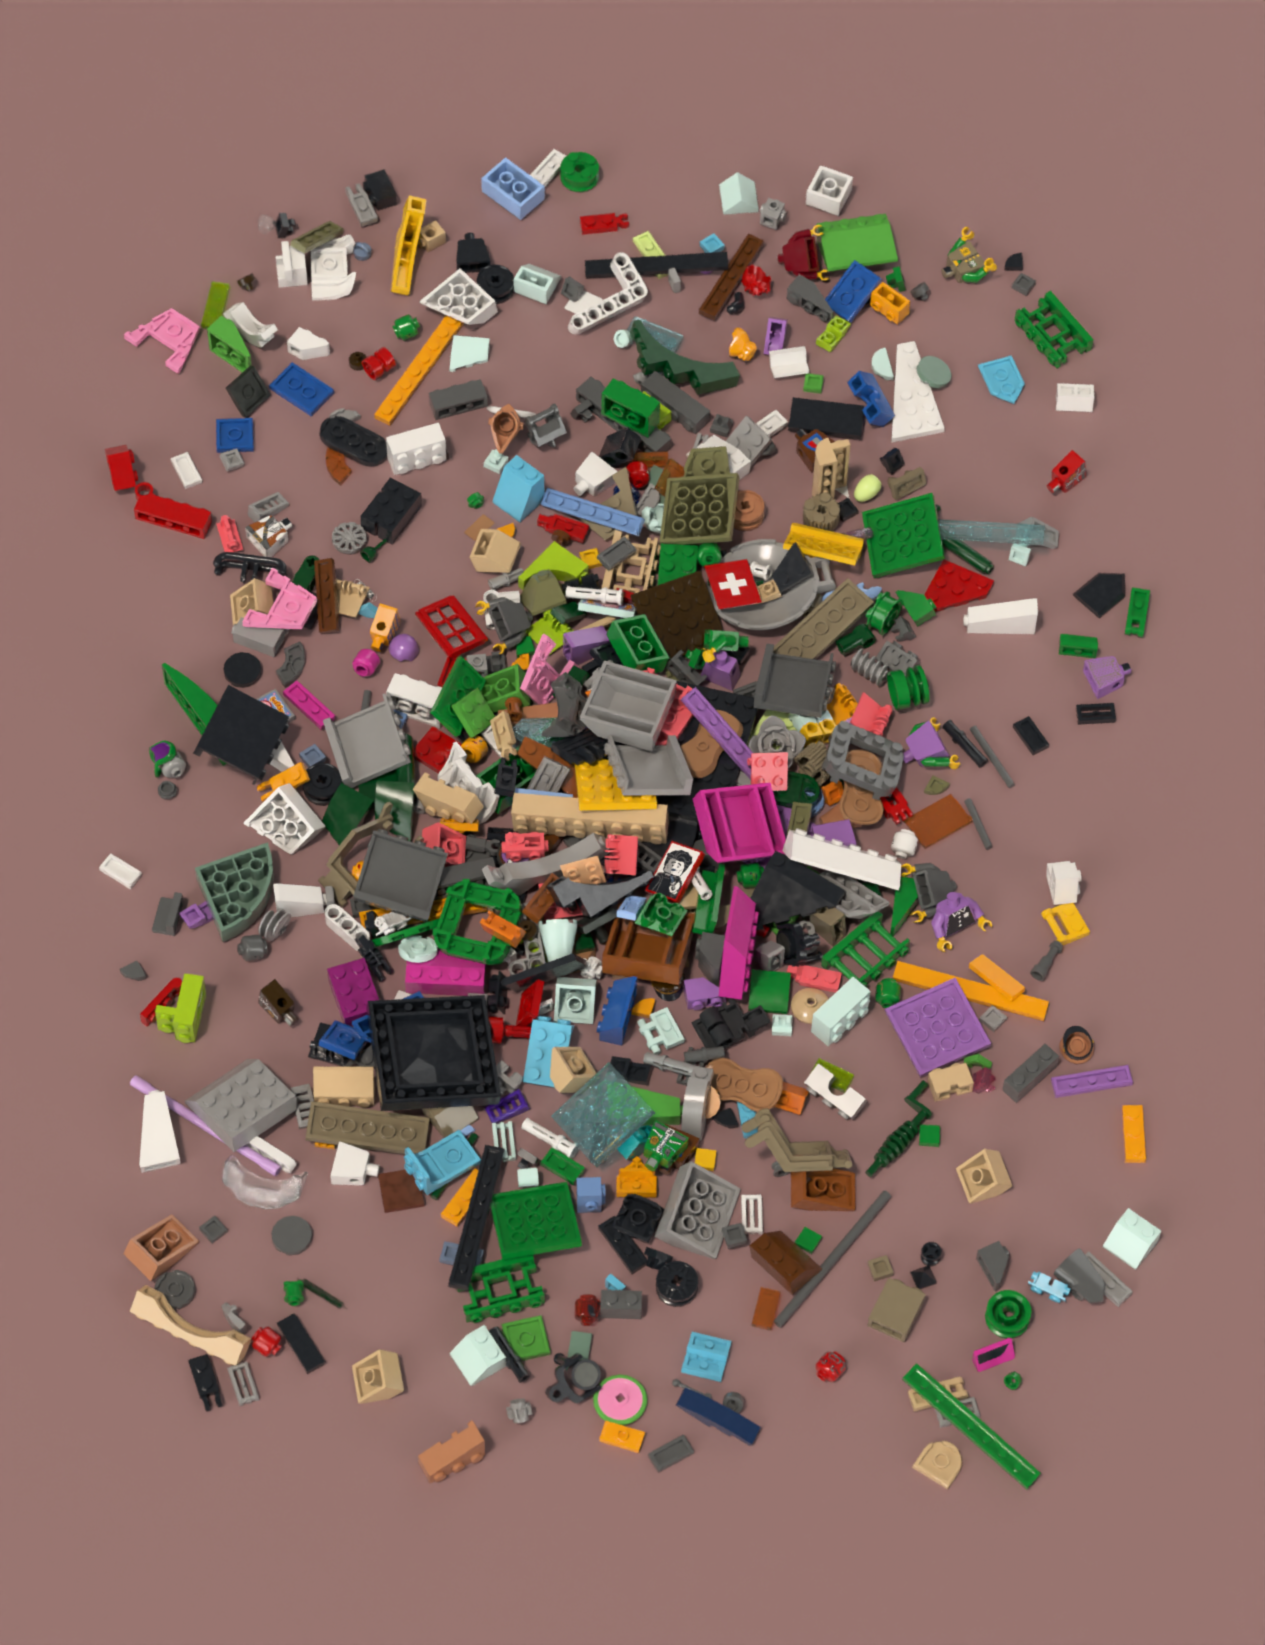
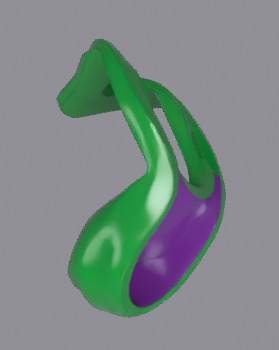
(163, 752)

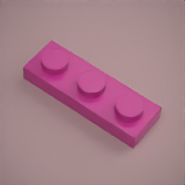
(308, 704)

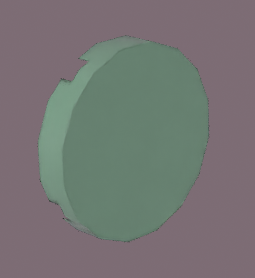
(933, 371)

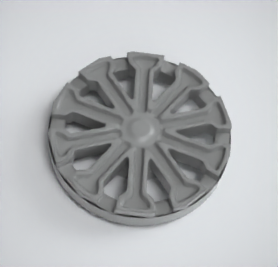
(349, 538)

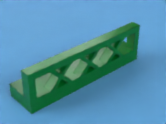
(707, 910)

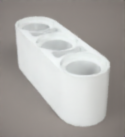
(344, 920)

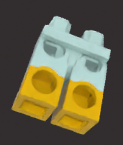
(814, 728)

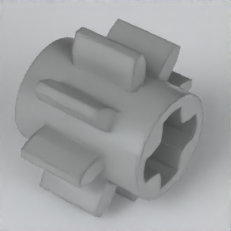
(519, 1410)

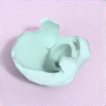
(653, 517)

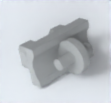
(507, 1083)

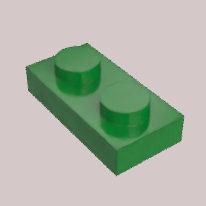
(562, 1166)

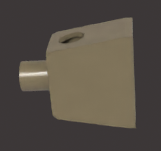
(829, 924)

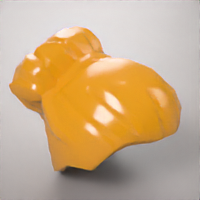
(741, 345)

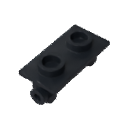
(588, 581)
(498, 1000)

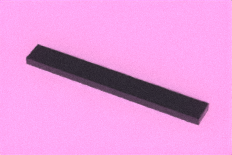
(661, 264)
(476, 1218)

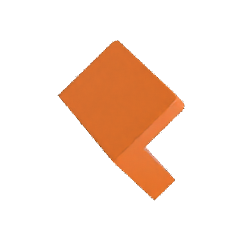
(792, 1098)

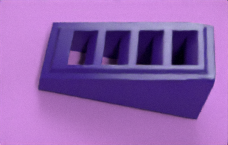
(517, 1110)

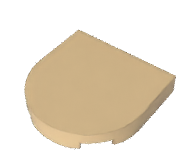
(940, 1463)

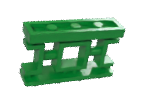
(1063, 321)
(497, 1272)

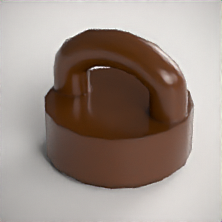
(560, 537)

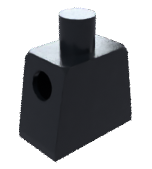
(472, 254)

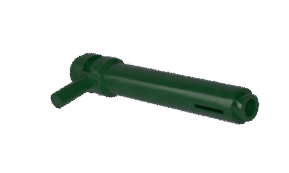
(968, 554)

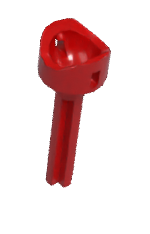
(500, 1030)

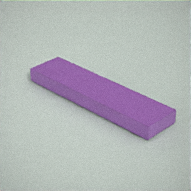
(1091, 1081)

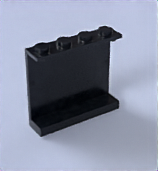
(243, 733)

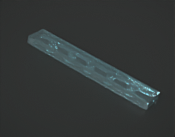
(992, 532)

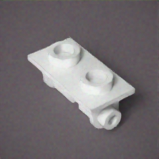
(389, 922)

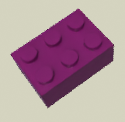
(352, 989)

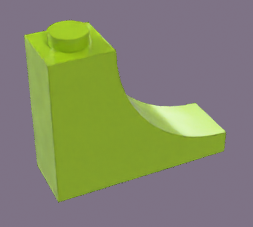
(559, 561)

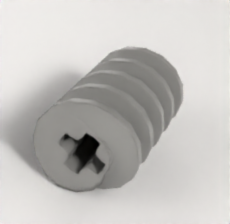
(869, 667)

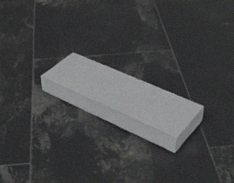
(1113, 1286)

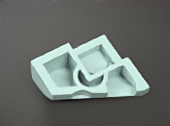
(468, 351)

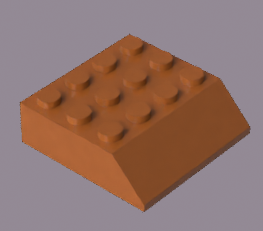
(646, 952)

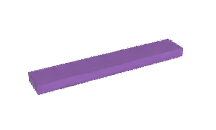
(718, 729)

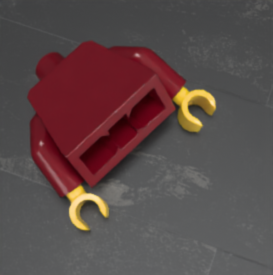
(801, 255)

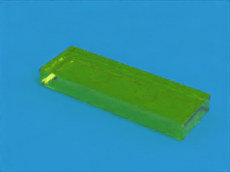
(215, 303)

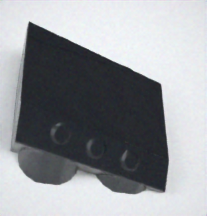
(638, 1217)

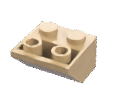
(494, 551)

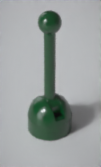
(371, 552)

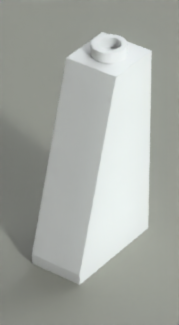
(1003, 618)
(158, 1137)

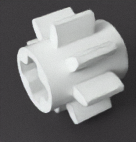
(593, 970)

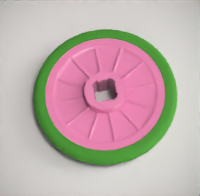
(621, 1412)

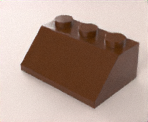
(784, 1260)

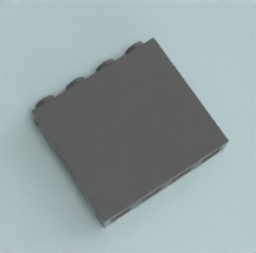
(794, 684)
(400, 875)

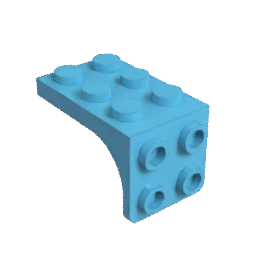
(543, 1038)
(441, 1162)

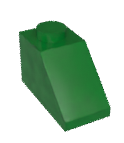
(917, 606)

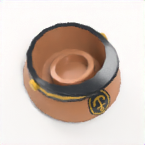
(1076, 1045)

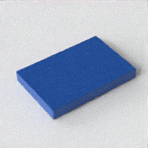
(852, 291)
(301, 389)

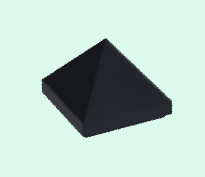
(923, 1277)

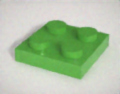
(473, 712)

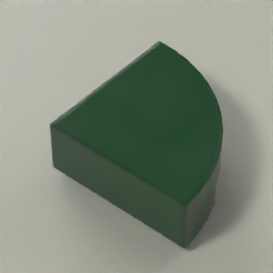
(584, 943)

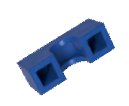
(866, 387)

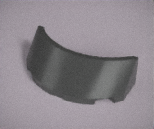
(570, 706)

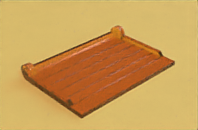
(938, 821)

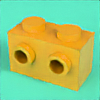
(890, 303)

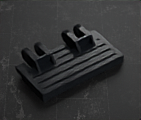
(581, 747)

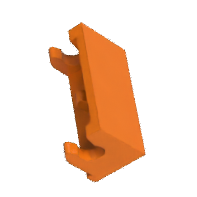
(503, 929)

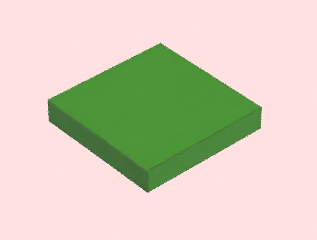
(527, 1337)

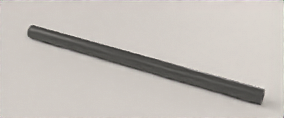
(832, 1258)

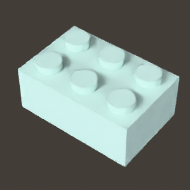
(841, 1011)

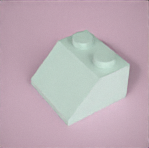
(575, 999)
(1132, 1239)
(478, 1356)

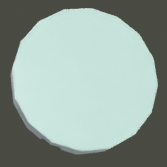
(417, 949)

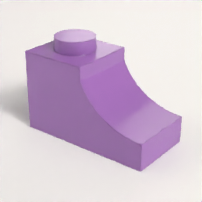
(775, 334)

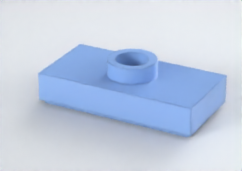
(631, 907)

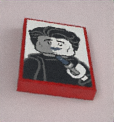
(675, 871)

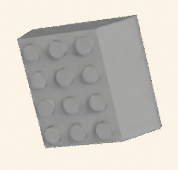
(628, 705)
(243, 1103)

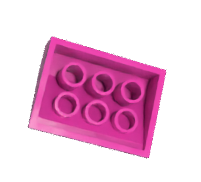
(445, 976)

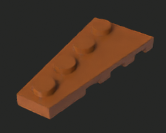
(533, 753)

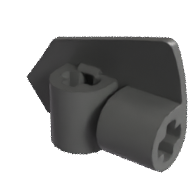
(1081, 1277)

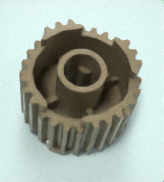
(821, 512)
(811, 761)

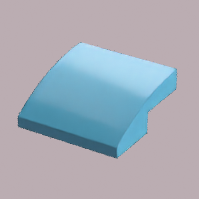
(706, 1356)

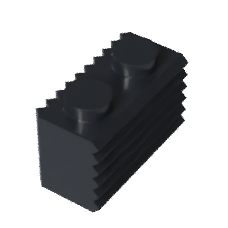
(380, 190)

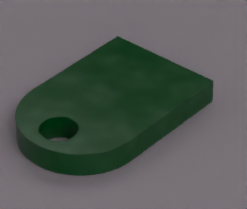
(796, 787)

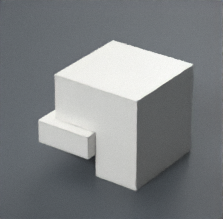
(291, 267)

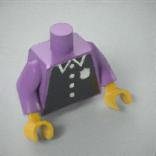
(954, 915)

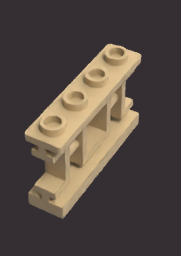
(645, 571)

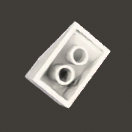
(737, 460)

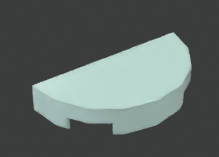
(881, 364)

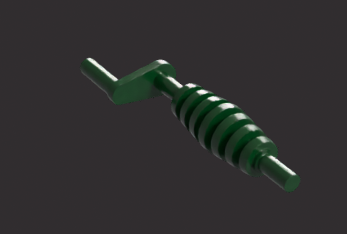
(900, 1138)

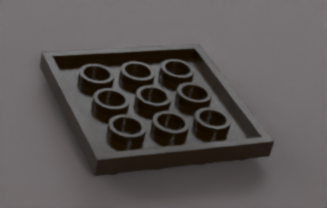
(679, 612)

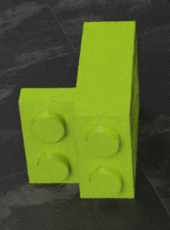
(186, 1016)

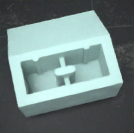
(535, 283)

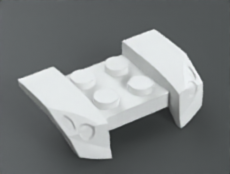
(330, 269)
(459, 773)

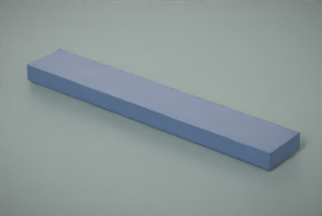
(592, 512)

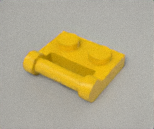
(1071, 921)

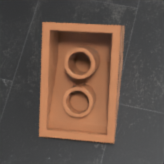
(160, 1247)

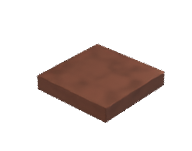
(399, 1191)

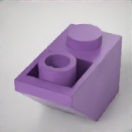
(701, 994)

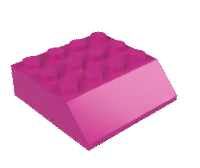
(739, 822)
(737, 946)

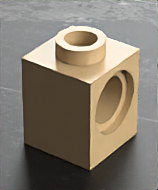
(431, 236)

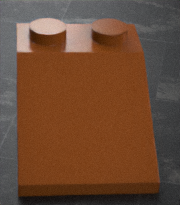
(823, 1190)

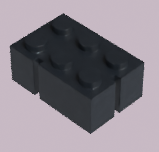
(391, 510)

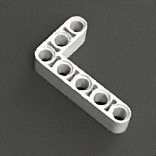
(613, 301)

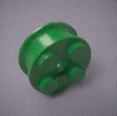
(579, 171)
(884, 612)
(1011, 1302)

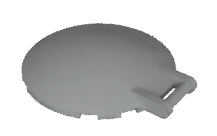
(783, 609)

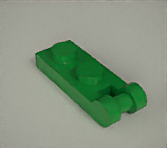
(1137, 611)

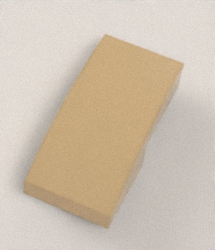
(768, 591)

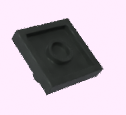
(248, 391)
(588, 924)

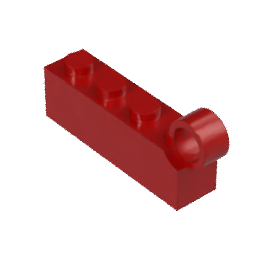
(171, 514)

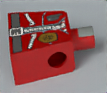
(1067, 473)

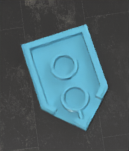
(1002, 378)

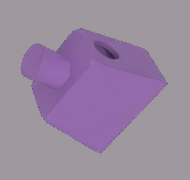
(722, 671)

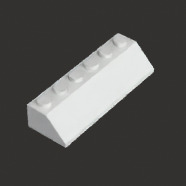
(842, 858)

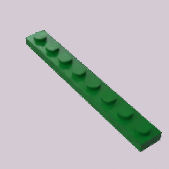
(971, 1426)

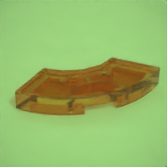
(336, 466)

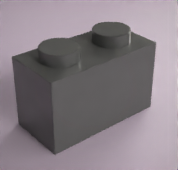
(621, 1304)

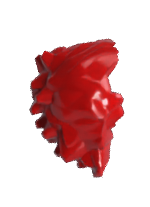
(755, 280)

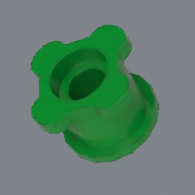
(293, 1292)

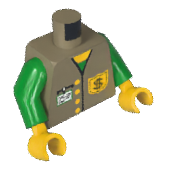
(965, 261)

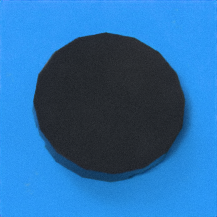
(242, 669)

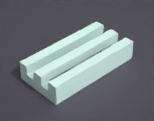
(502, 1126)

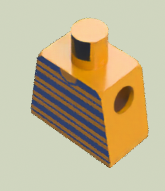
(384, 626)

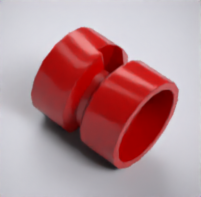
(377, 364)

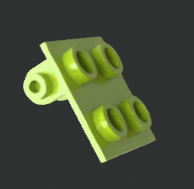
(551, 627)

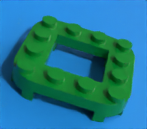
(468, 892)

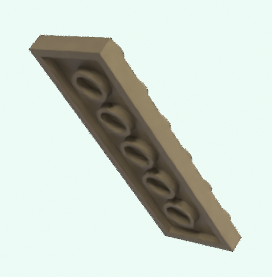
(826, 622)
(366, 1128)

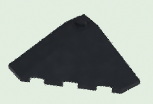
(791, 890)

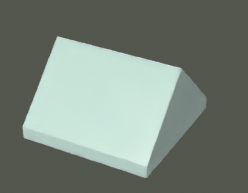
(738, 195)

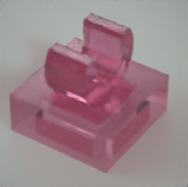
(982, 1081)

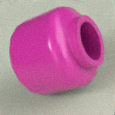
(366, 662)

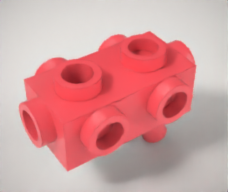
(524, 845)

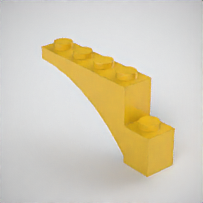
(406, 244)

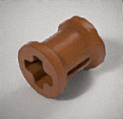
(514, 708)

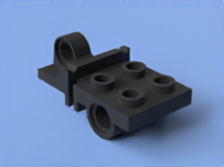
(727, 1024)

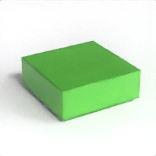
(813, 383)

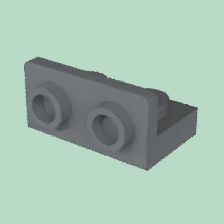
(897, 658)

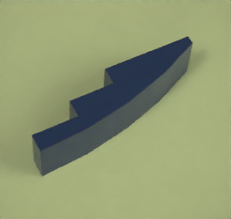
(717, 1415)

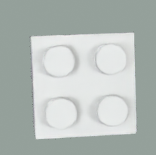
(829, 190)

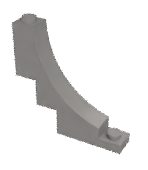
(526, 874)

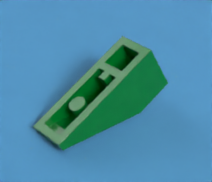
(904, 903)

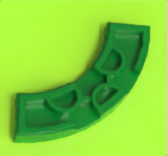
(405, 933)

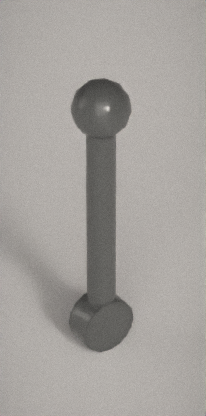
(676, 1383)

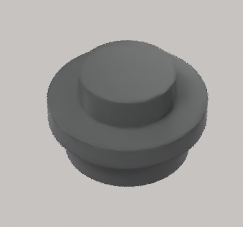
(167, 790)

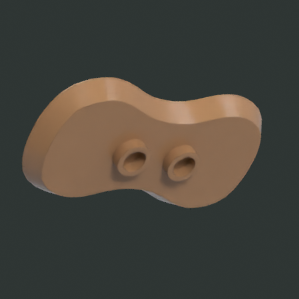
(703, 750)
(856, 801)
(750, 1087)

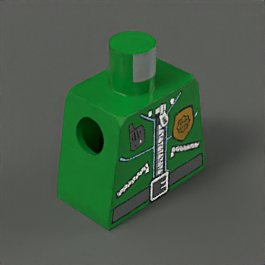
(663, 1146)

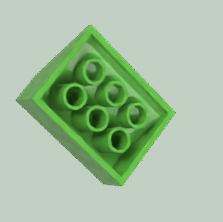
(858, 239)

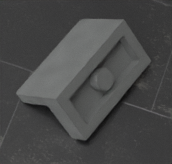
(168, 915)

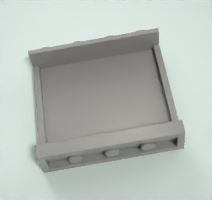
(368, 743)
(650, 772)

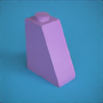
(580, 642)

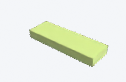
(648, 247)

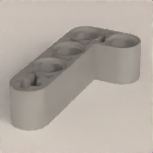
(532, 958)

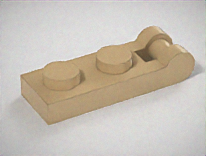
(919, 1403)

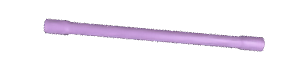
(264, 1162)

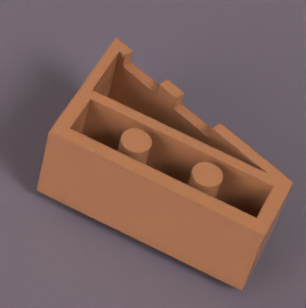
(453, 1454)

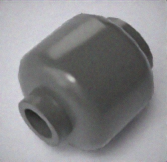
(252, 947)

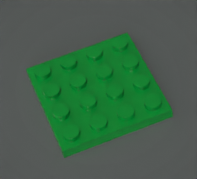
(903, 535)
(535, 1220)

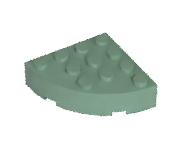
(237, 888)

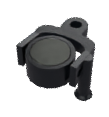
(796, 944)
(581, 1374)

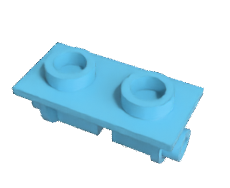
(1041, 1284)

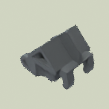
(546, 433)

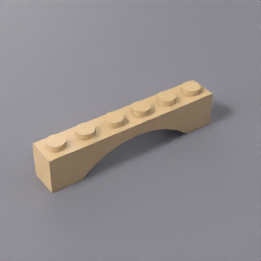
(154, 1307)

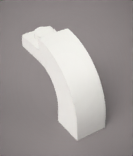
(249, 327)

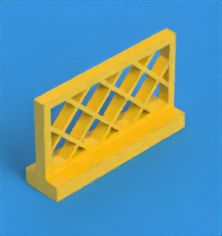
(825, 543)

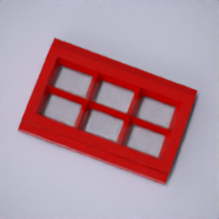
(451, 626)

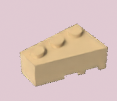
(447, 801)

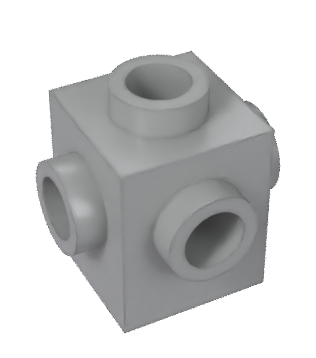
(772, 213)

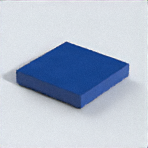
(234, 434)
(343, 1040)

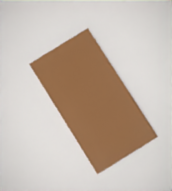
(481, 523)

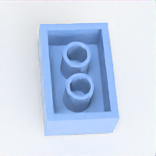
(513, 188)

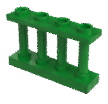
(860, 935)

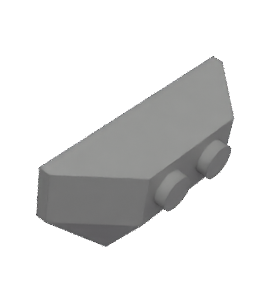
(857, 900)

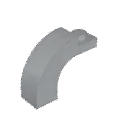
(695, 1101)

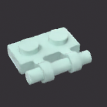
(666, 1028)

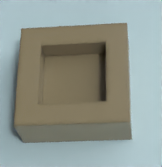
(880, 1268)

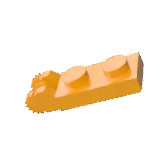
(294, 775)

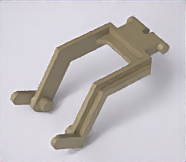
(339, 877)
(793, 1155)

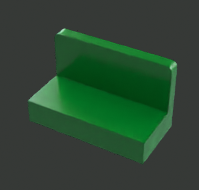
(1078, 646)

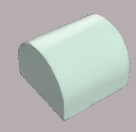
(527, 1177)

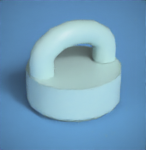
(622, 338)

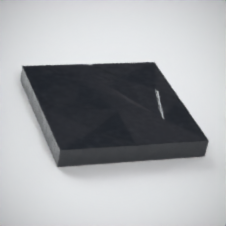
(433, 1052)

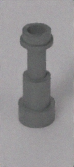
(1040, 970)

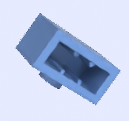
(590, 1194)

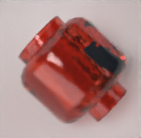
(587, 1309)

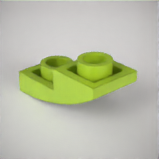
(833, 334)

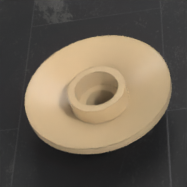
(800, 1006)

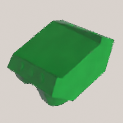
(661, 915)

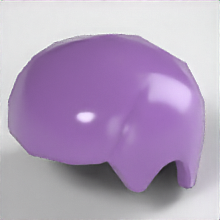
(403, 647)

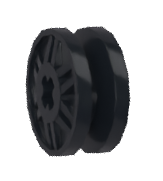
(496, 282)
(322, 784)
(668, 1291)

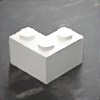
(1063, 882)

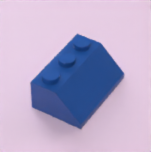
(617, 1011)

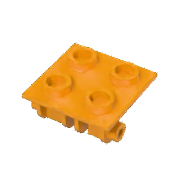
(842, 705)

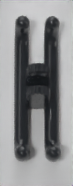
(250, 562)

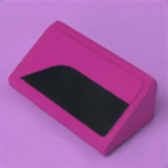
(993, 1355)

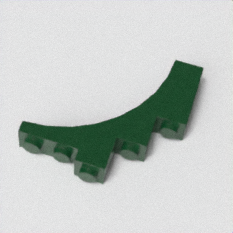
(678, 369)

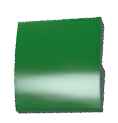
(770, 991)

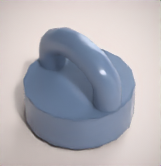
(362, 251)

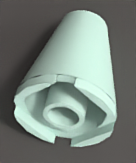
(558, 937)

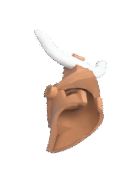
(506, 424)

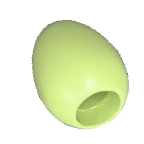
(867, 488)

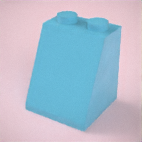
(519, 489)

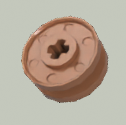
(749, 510)

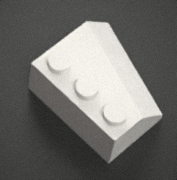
(461, 300)
(286, 820)

